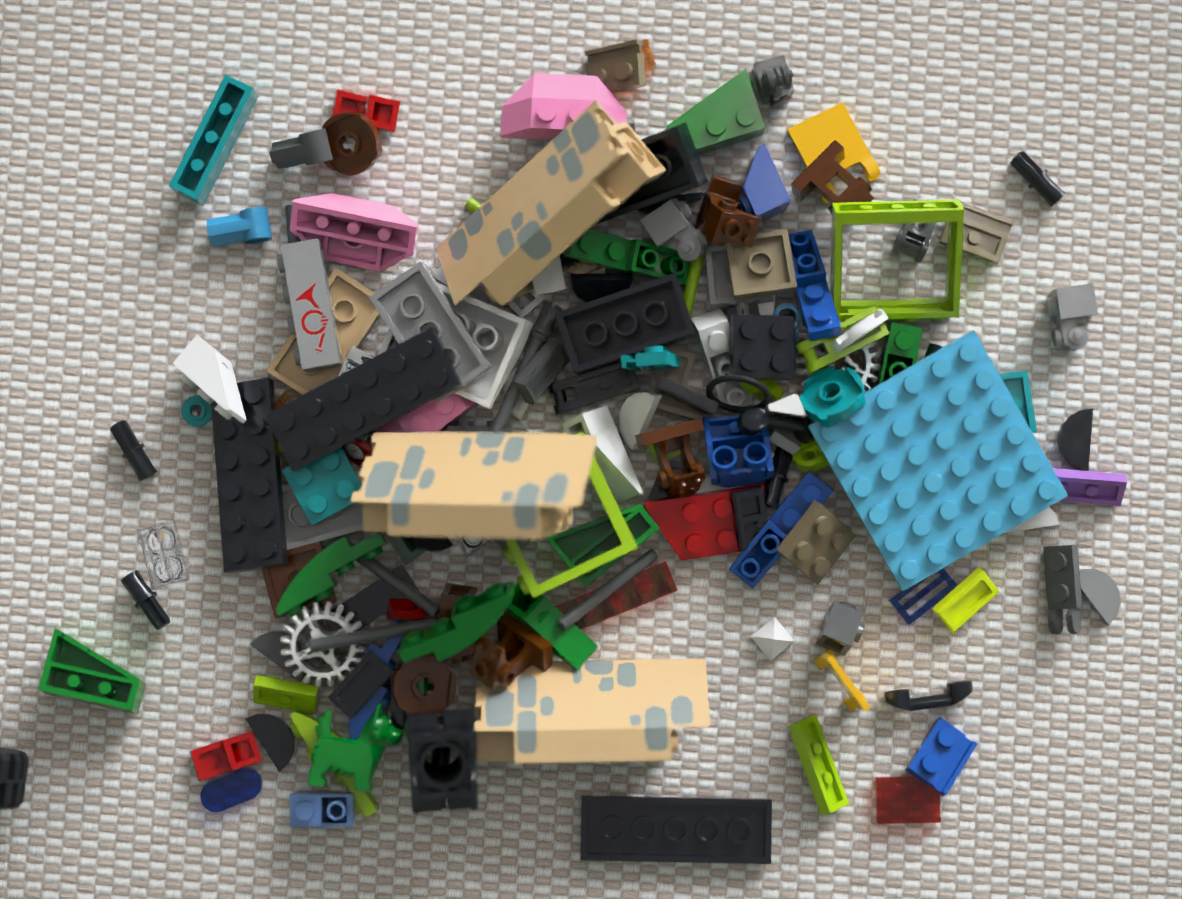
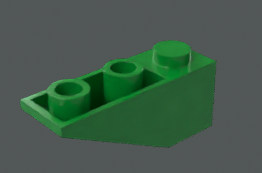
(898, 350)
(541, 617)

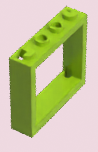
(897, 213)
(527, 581)

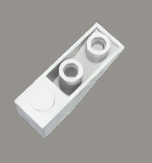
(714, 342)
(214, 375)
(608, 452)

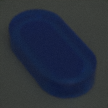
(231, 789)

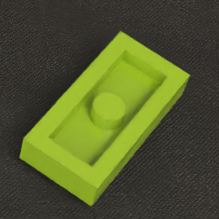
(285, 694)

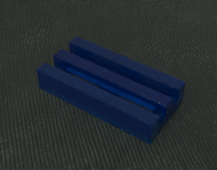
(901, 610)

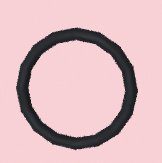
(738, 378)

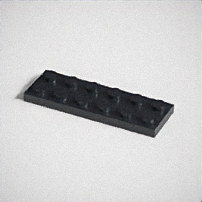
(363, 399)
(250, 483)
(676, 829)

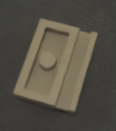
(618, 65)
(983, 233)

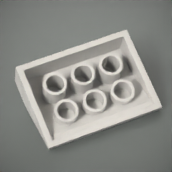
(499, 337)

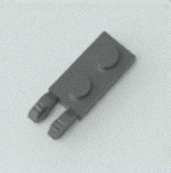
(1063, 587)

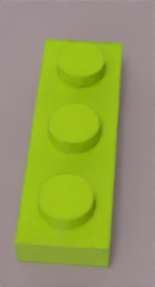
(818, 764)

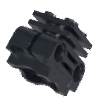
(454, 781)

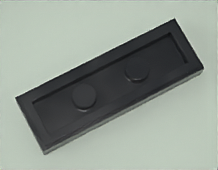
(372, 601)

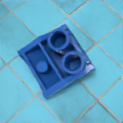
(734, 456)

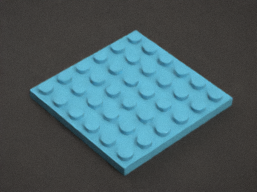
(939, 461)

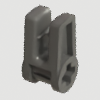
(913, 242)

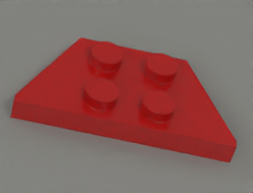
(697, 523)

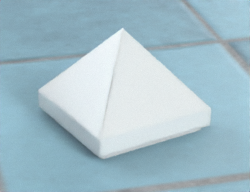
(772, 638)

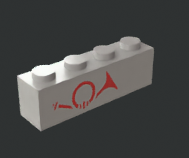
(310, 305)

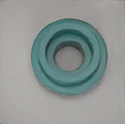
(205, 416)

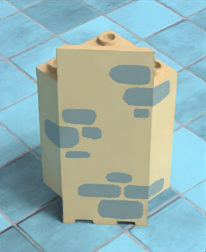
(547, 207)
(474, 483)
(592, 714)

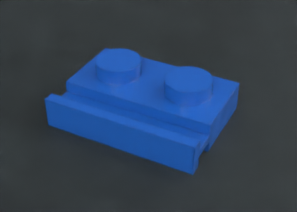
(941, 756)

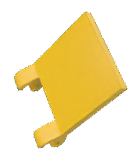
(819, 131)
(856, 698)

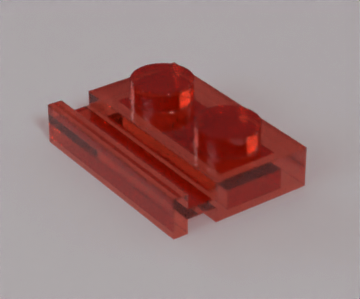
(905, 801)

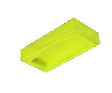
(965, 600)

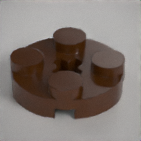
(367, 144)
(437, 673)

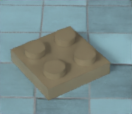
(762, 268)
(816, 542)

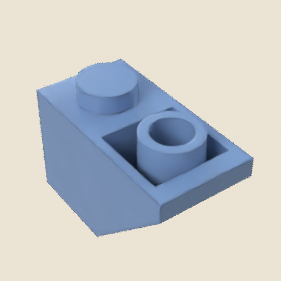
(321, 809)

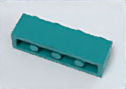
(214, 140)

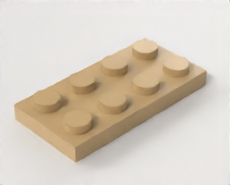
(353, 319)

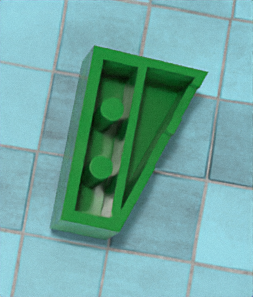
(724, 116)
(597, 537)
(87, 677)

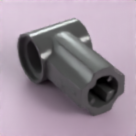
(307, 148)

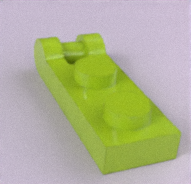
(816, 363)

